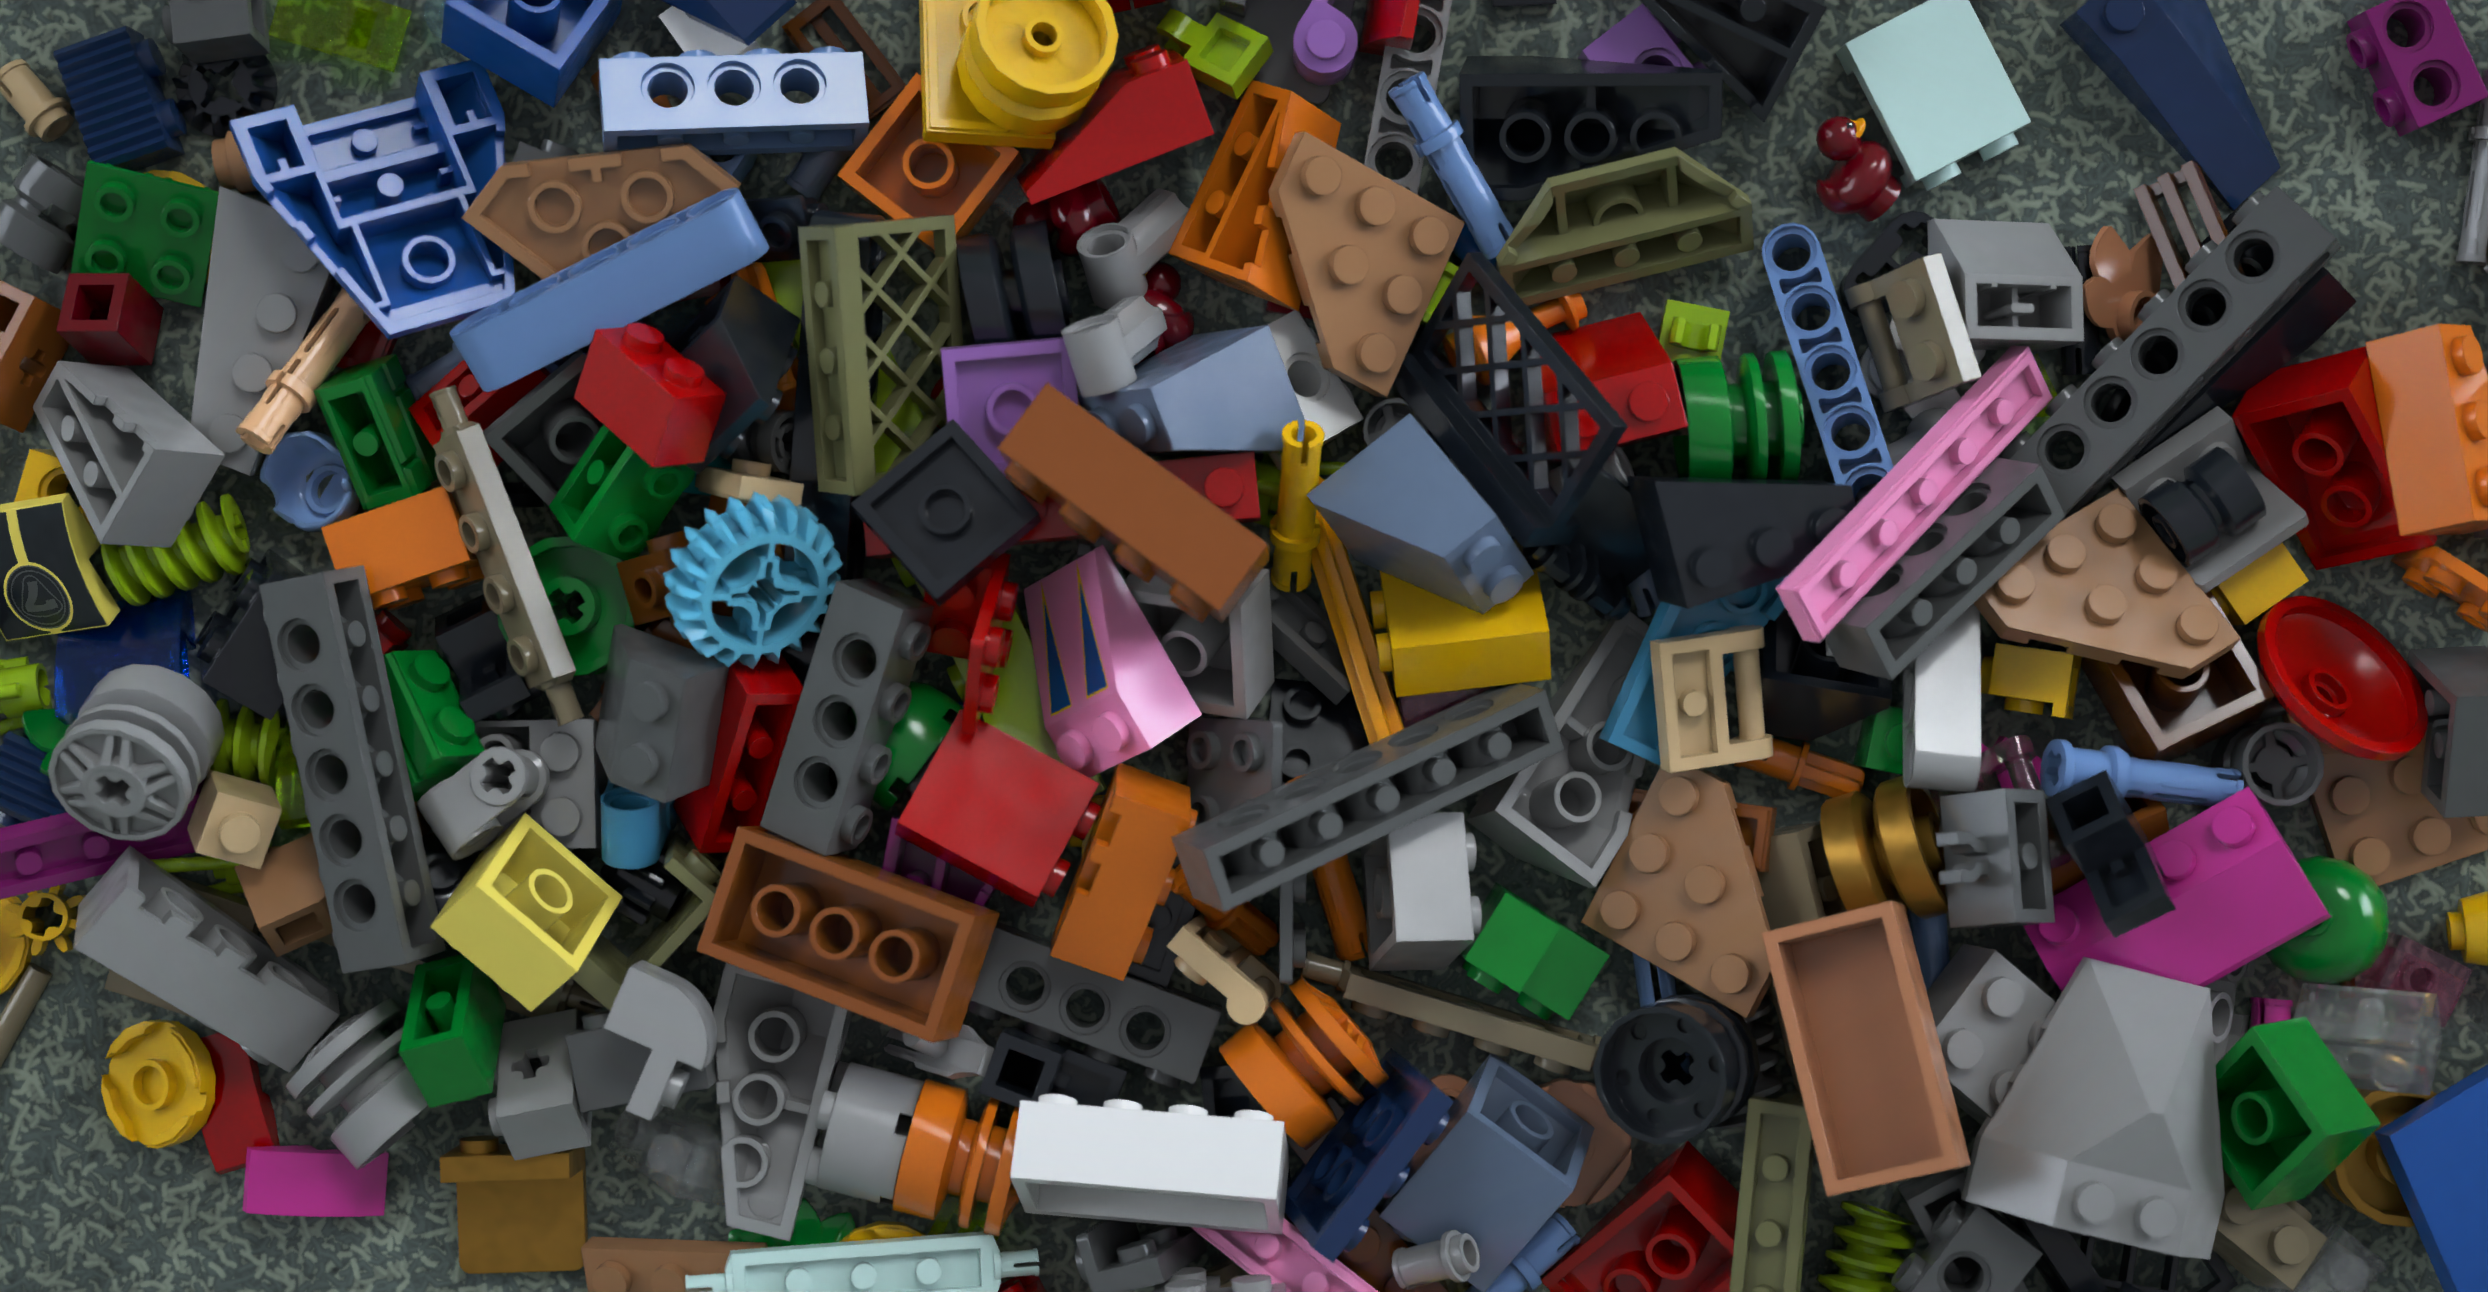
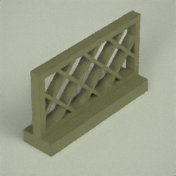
(845, 358)
(1773, 1196)

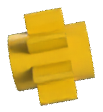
(33, 927)

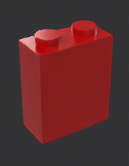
(999, 811)

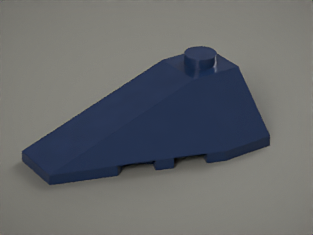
(2183, 82)

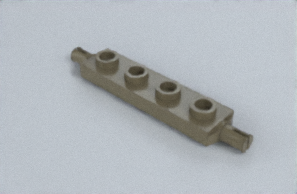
(510, 575)
(1441, 1011)

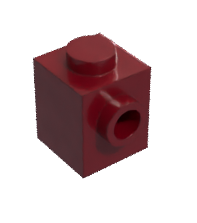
(110, 319)

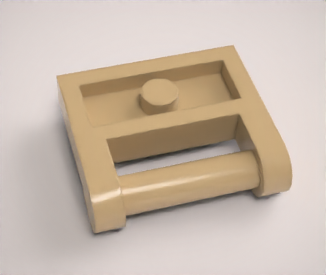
(1693, 699)
(1228, 967)

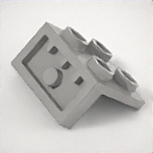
(2168, 462)

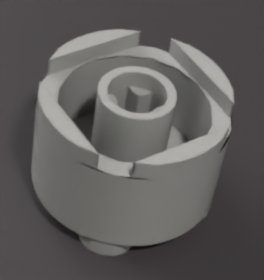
(863, 1132)

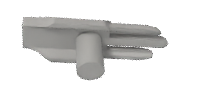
(949, 1058)

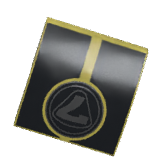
(47, 570)

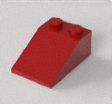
(1132, 118)
(2324, 447)
(1661, 1237)

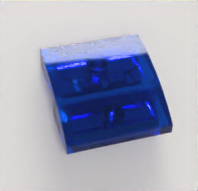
(142, 635)

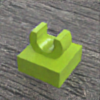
(1692, 330)

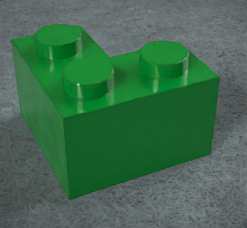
(1532, 956)

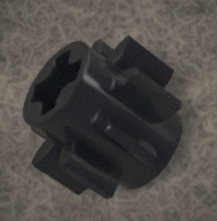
(648, 892)

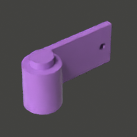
(1324, 44)

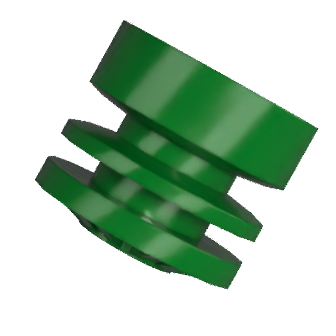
(1746, 421)

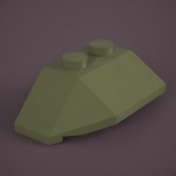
(1623, 225)

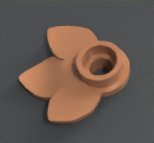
(2120, 282)

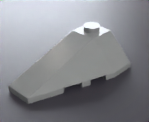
(1575, 804)
(772, 1071)

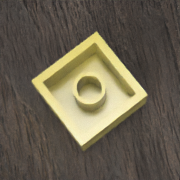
(527, 912)

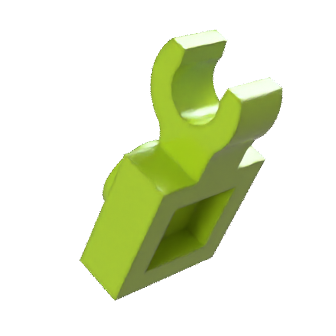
(1219, 54)

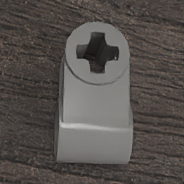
(475, 803)

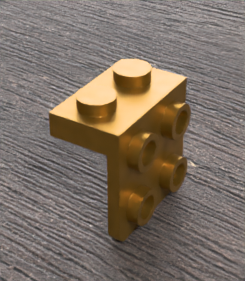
(517, 1211)

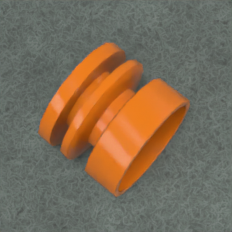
(1304, 1062)
(957, 1158)

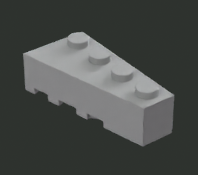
(257, 311)

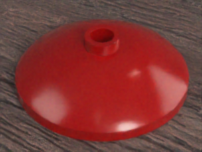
(2341, 679)

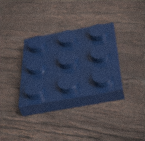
(1365, 1157)

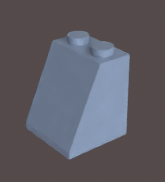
(1205, 398)
(1421, 520)
(1493, 1169)

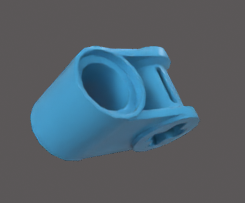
(633, 827)

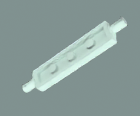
(879, 1265)

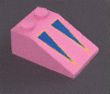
(1101, 667)

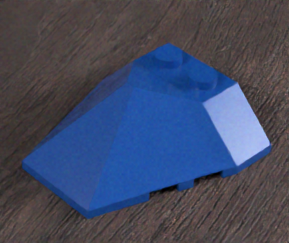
(387, 196)

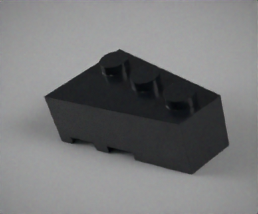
(1747, 39)

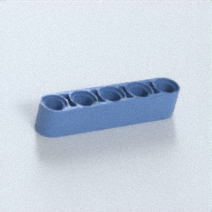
(609, 289)
(1826, 347)

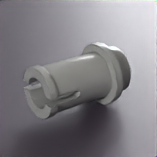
(1450, 1257)

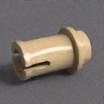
(43, 112)

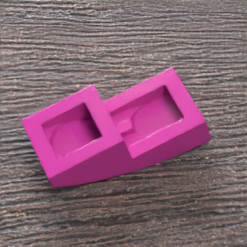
(312, 1183)

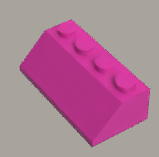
(2232, 896)

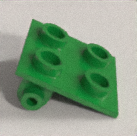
(146, 229)

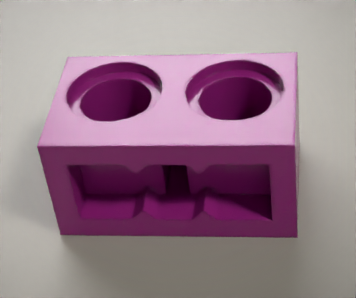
(2432, 52)

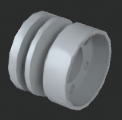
(136, 752)
(365, 1079)

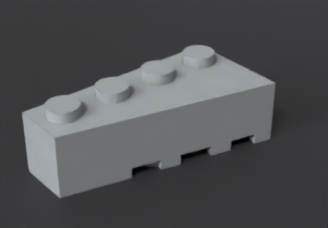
(202, 962)

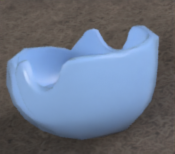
(294, 497)

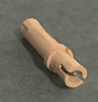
(293, 387)

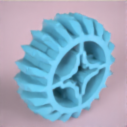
(737, 564)

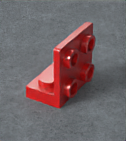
(973, 630)

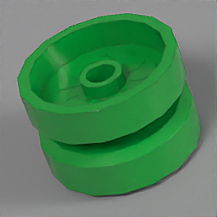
(578, 570)

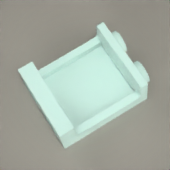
(1936, 89)

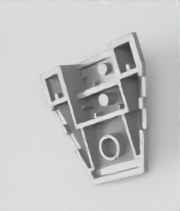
(2112, 1117)

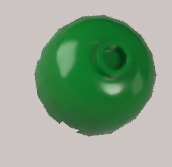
(914, 737)
(2349, 938)

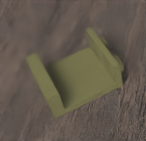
(607, 966)

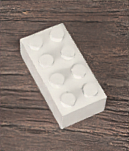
(1151, 1164)

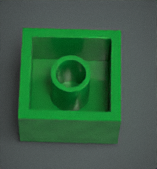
(2286, 1113)

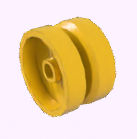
(1036, 60)

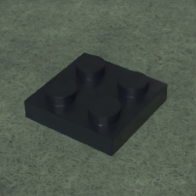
(946, 512)

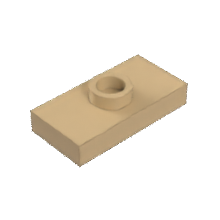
(746, 478)

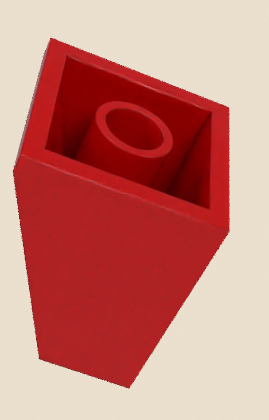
(1631, 374)

